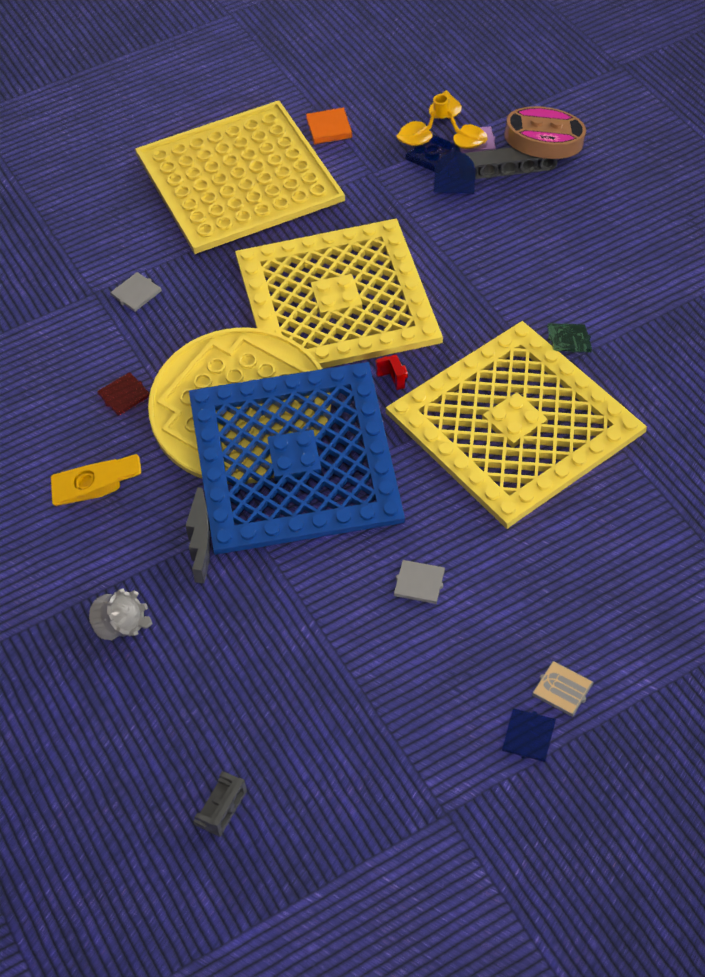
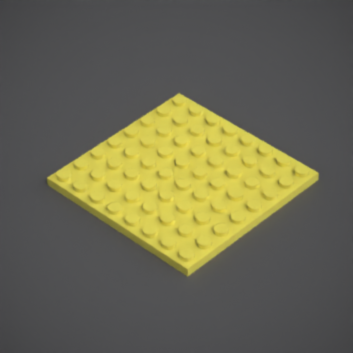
(238, 176)

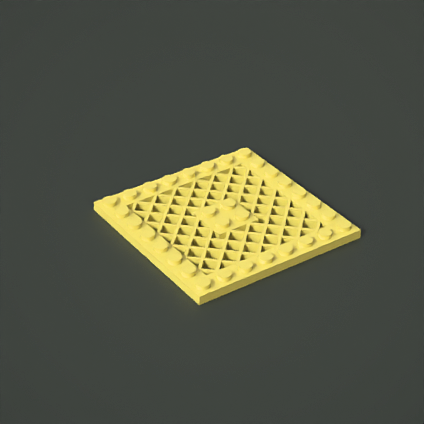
(338, 293)
(515, 422)

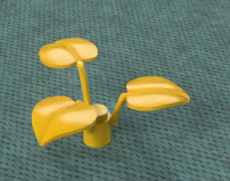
(443, 107)

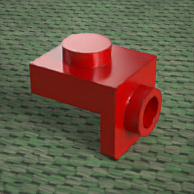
(392, 366)

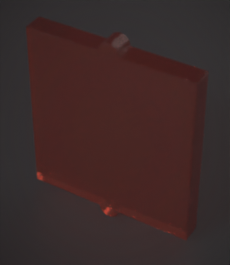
(123, 393)

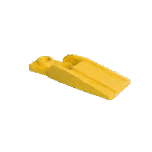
(93, 480)

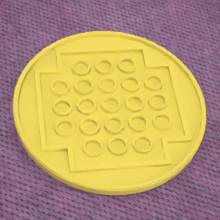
(219, 360)

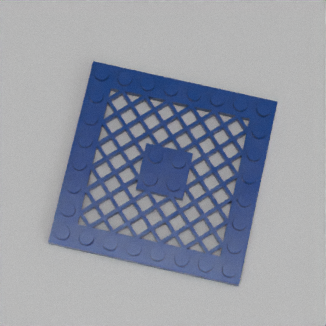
(294, 457)

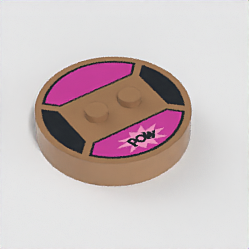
(545, 132)

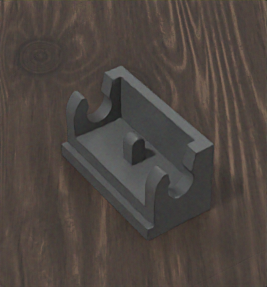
(221, 804)

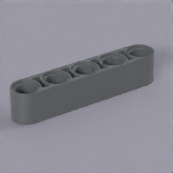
(508, 162)

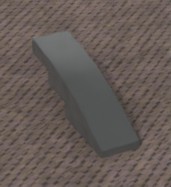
(199, 533)

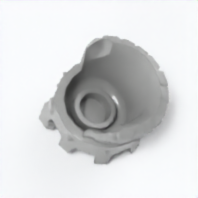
(118, 615)

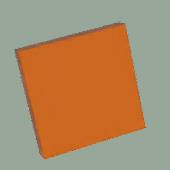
(329, 125)

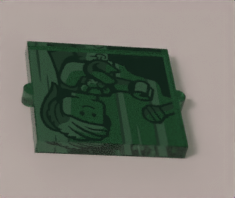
(569, 337)

